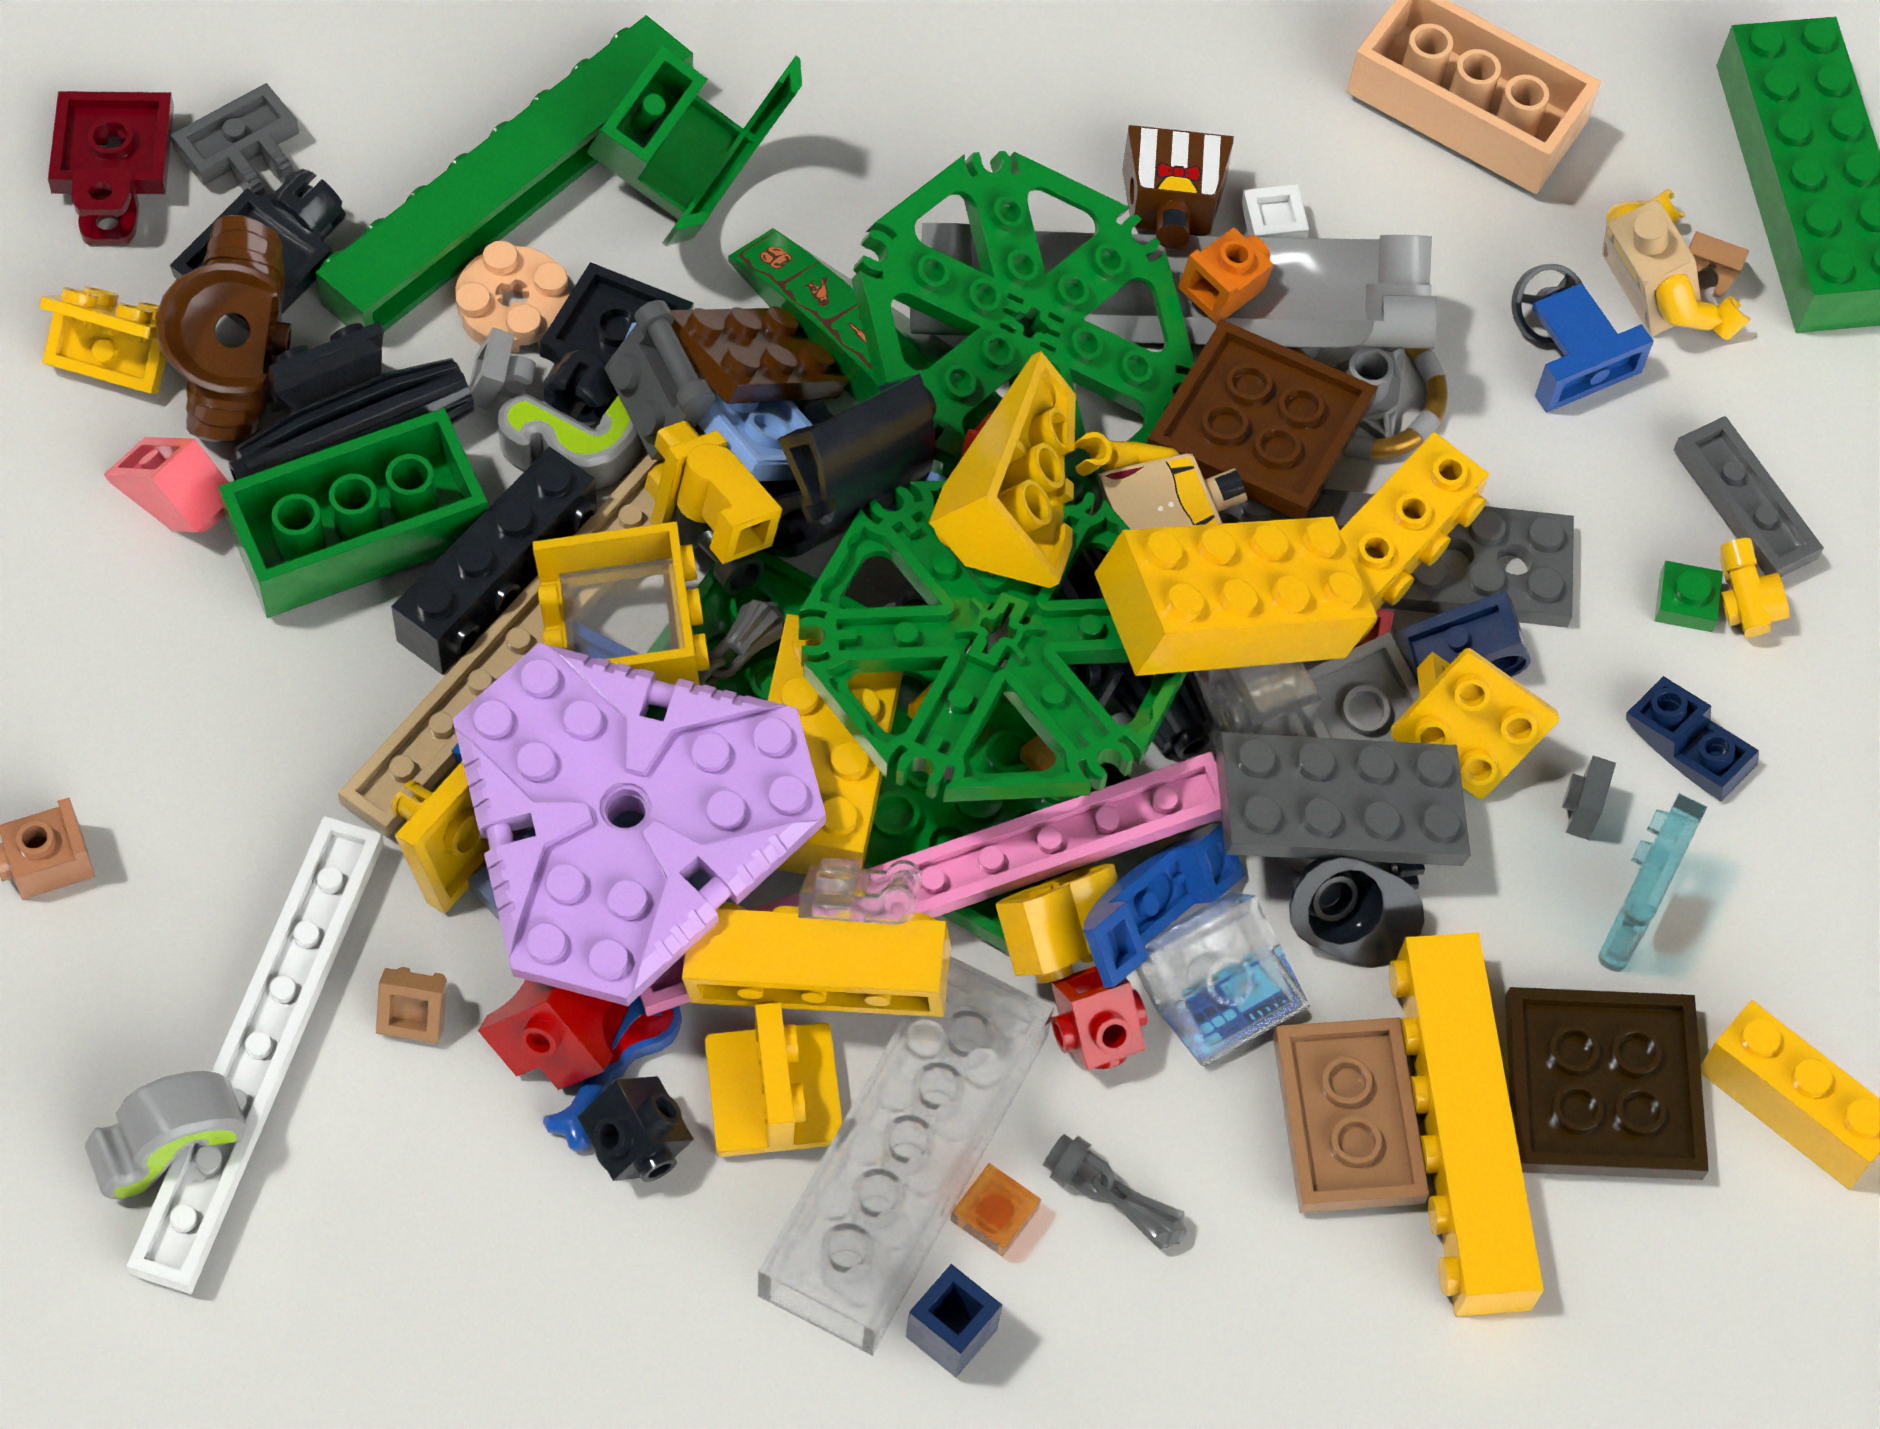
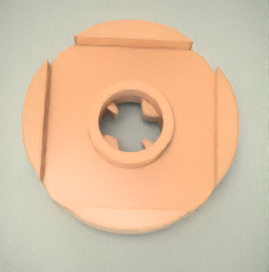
(505, 270)

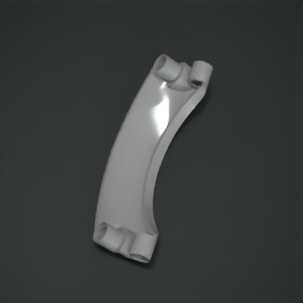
(1315, 295)

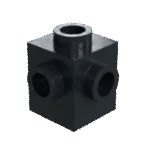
(636, 1129)

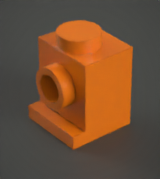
(1226, 274)

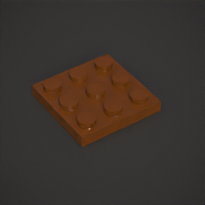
(1266, 416)

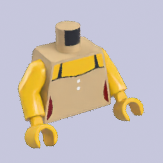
(1661, 270)
(1156, 484)

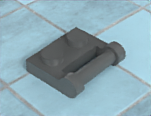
(657, 377)

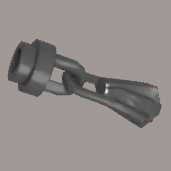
(754, 629)
(1156, 1220)

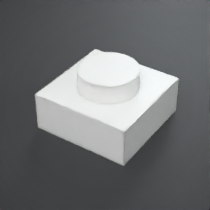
(1275, 212)

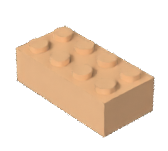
(1474, 88)

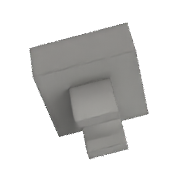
(498, 371)

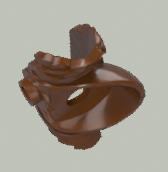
(238, 276)

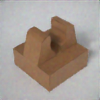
(1722, 256)
(411, 1005)

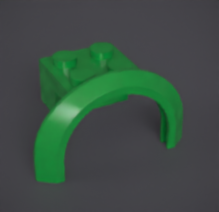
(679, 144)

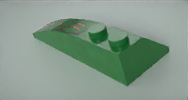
(829, 316)

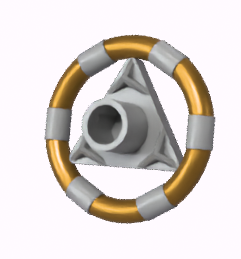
(1384, 370)

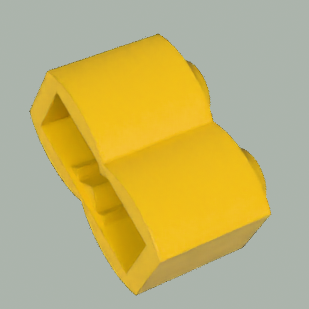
(1048, 921)

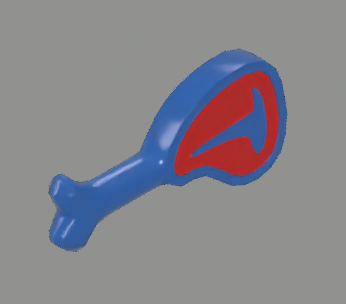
(629, 1037)

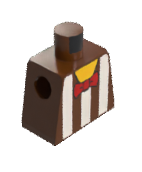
(1175, 181)

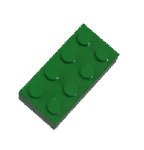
(353, 512)

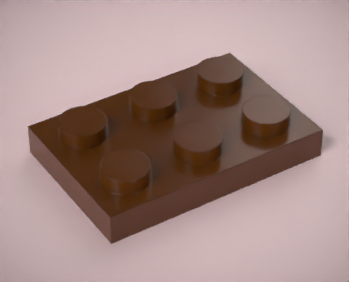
(756, 355)

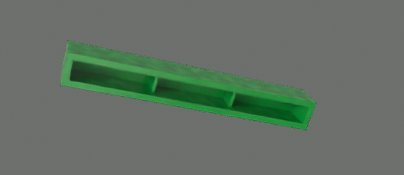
(488, 189)

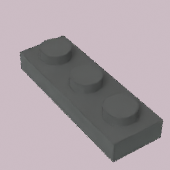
(1748, 497)

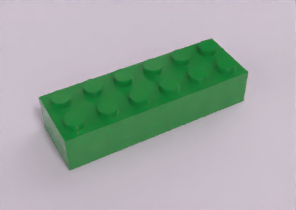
(1809, 166)

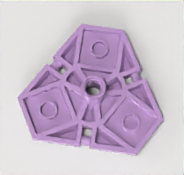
(571, 749)

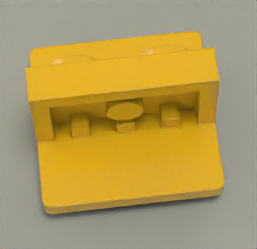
(104, 338)
(1480, 712)
(773, 1086)

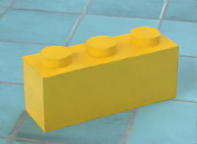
(1797, 1093)

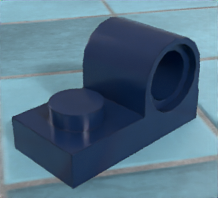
(1484, 626)

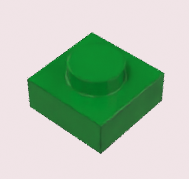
(1688, 596)

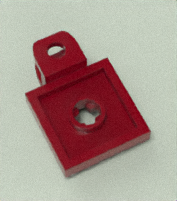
(104, 179)

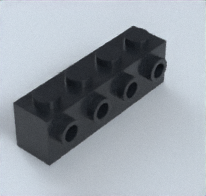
(492, 561)

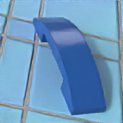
(1154, 897)

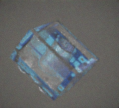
(1221, 977)

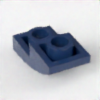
(1684, 735)

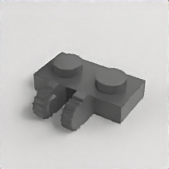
(237, 134)

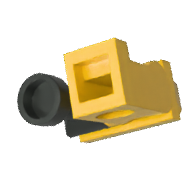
(713, 503)

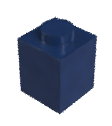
(953, 1320)

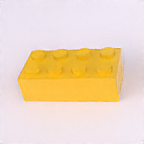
(1234, 595)
(843, 770)

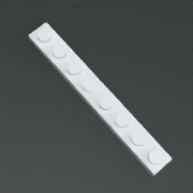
(259, 1051)

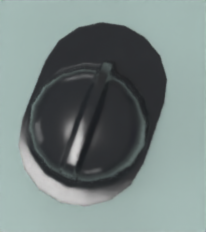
(1354, 910)

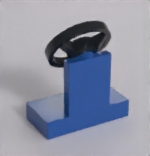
(1590, 345)

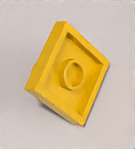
(441, 838)

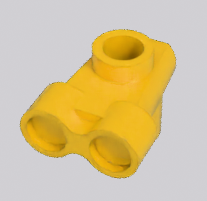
(1752, 599)

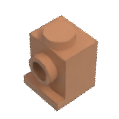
(44, 851)

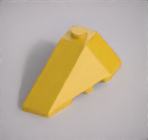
(1010, 487)

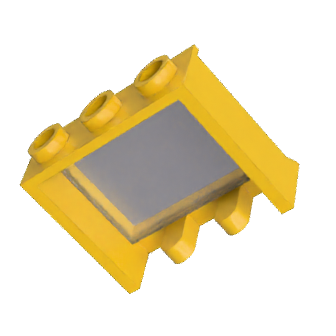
(624, 599)

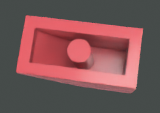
(171, 482)

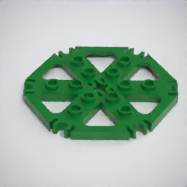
(1013, 287)
(973, 682)

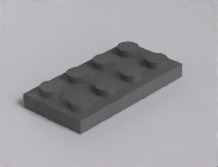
(1341, 799)

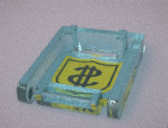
(1658, 866)

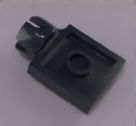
(301, 219)
(588, 335)

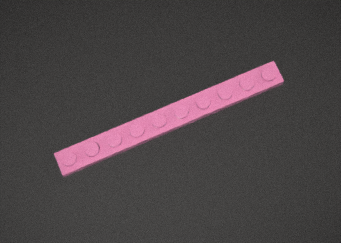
(1034, 847)

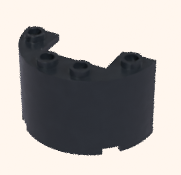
(851, 461)

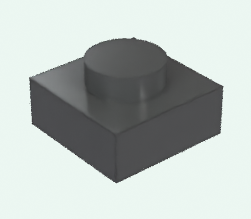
(1587, 796)

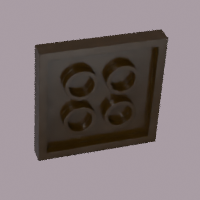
(1606, 1083)

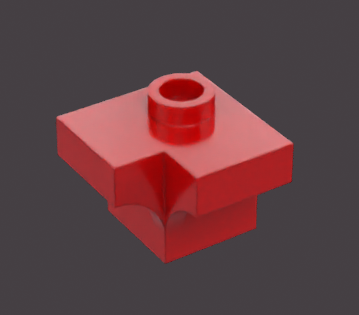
(550, 1032)

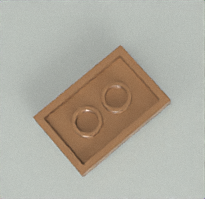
(1350, 1115)

